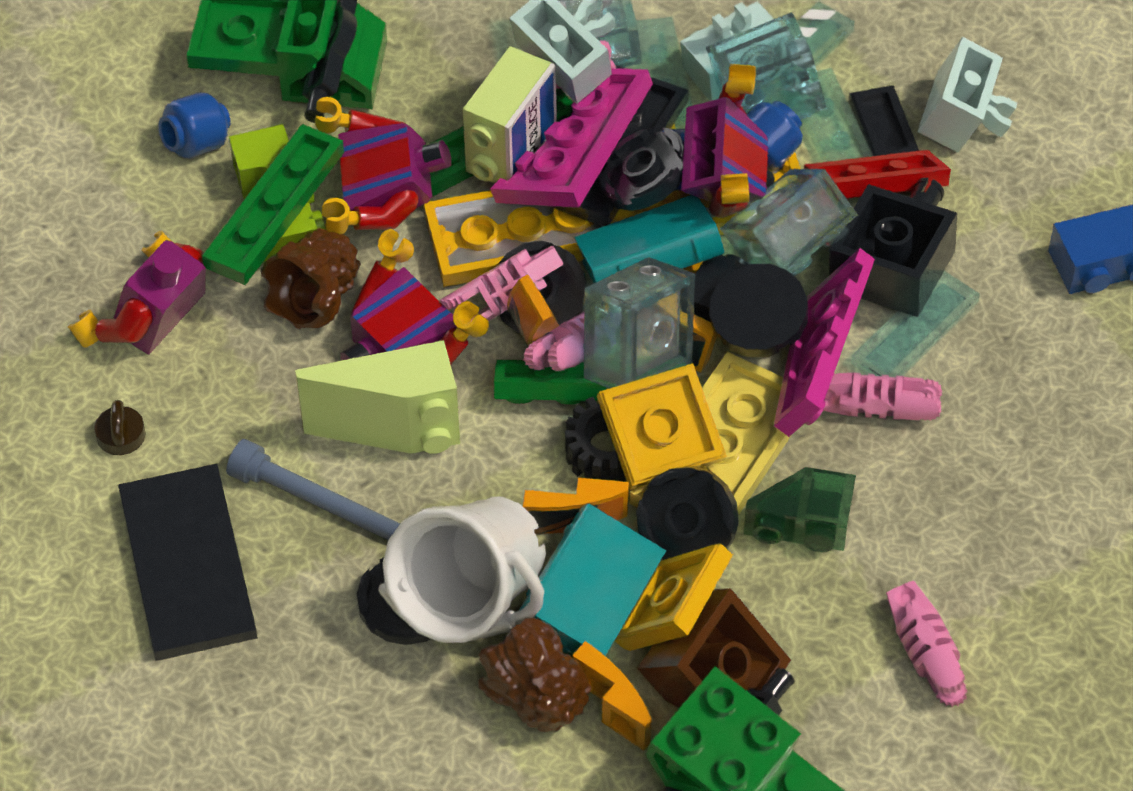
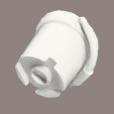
(461, 567)

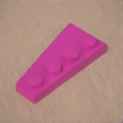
(576, 146)
(817, 352)

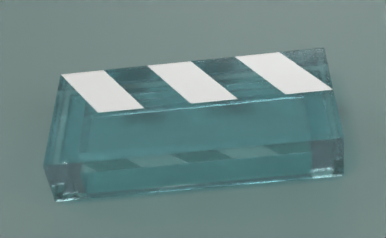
(824, 30)

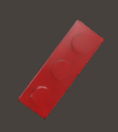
(890, 172)

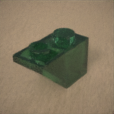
(803, 509)

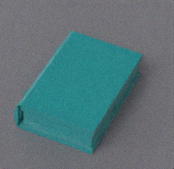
(672, 233)
(595, 579)

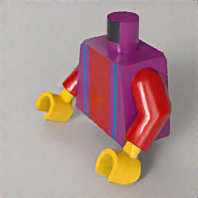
(726, 149)
(381, 169)
(151, 298)
(401, 313)

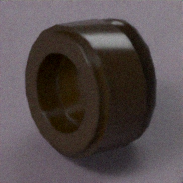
(119, 429)

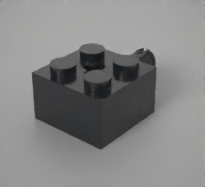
(906, 238)

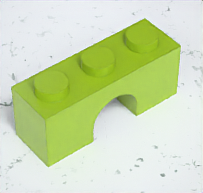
(251, 157)

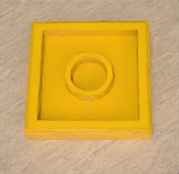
(661, 425)
(674, 597)

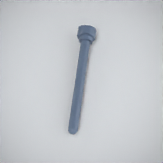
(251, 463)

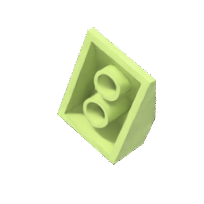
(384, 400)

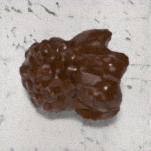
(310, 278)
(535, 676)

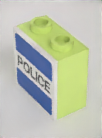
(509, 114)

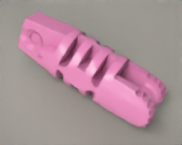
(499, 281)
(559, 348)
(883, 396)
(927, 642)

